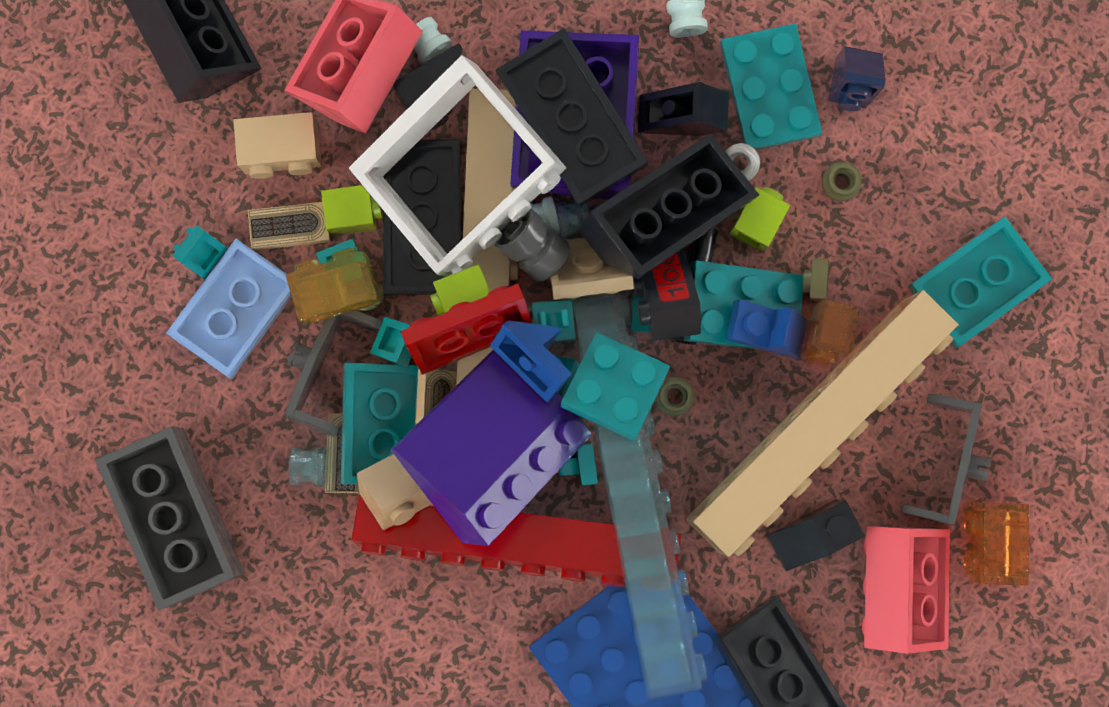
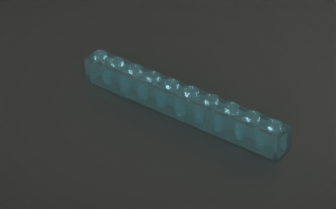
(641, 528)

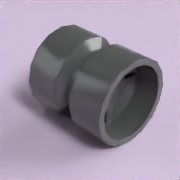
(534, 246)

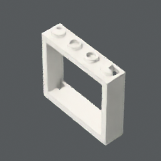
(412, 127)

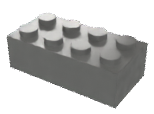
(169, 517)

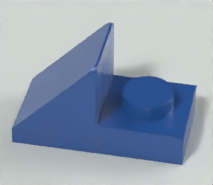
(767, 328)
(526, 352)

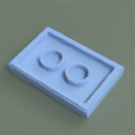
(232, 309)

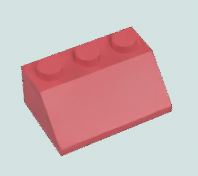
(354, 61)
(906, 589)

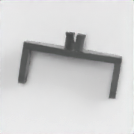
(311, 361)
(968, 463)

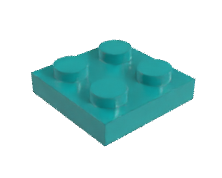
(615, 386)

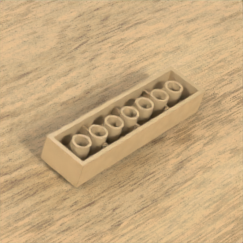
(821, 423)

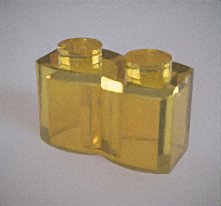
(332, 287)

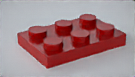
(464, 328)

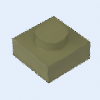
(816, 280)

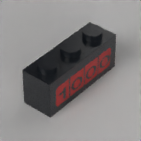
(669, 299)

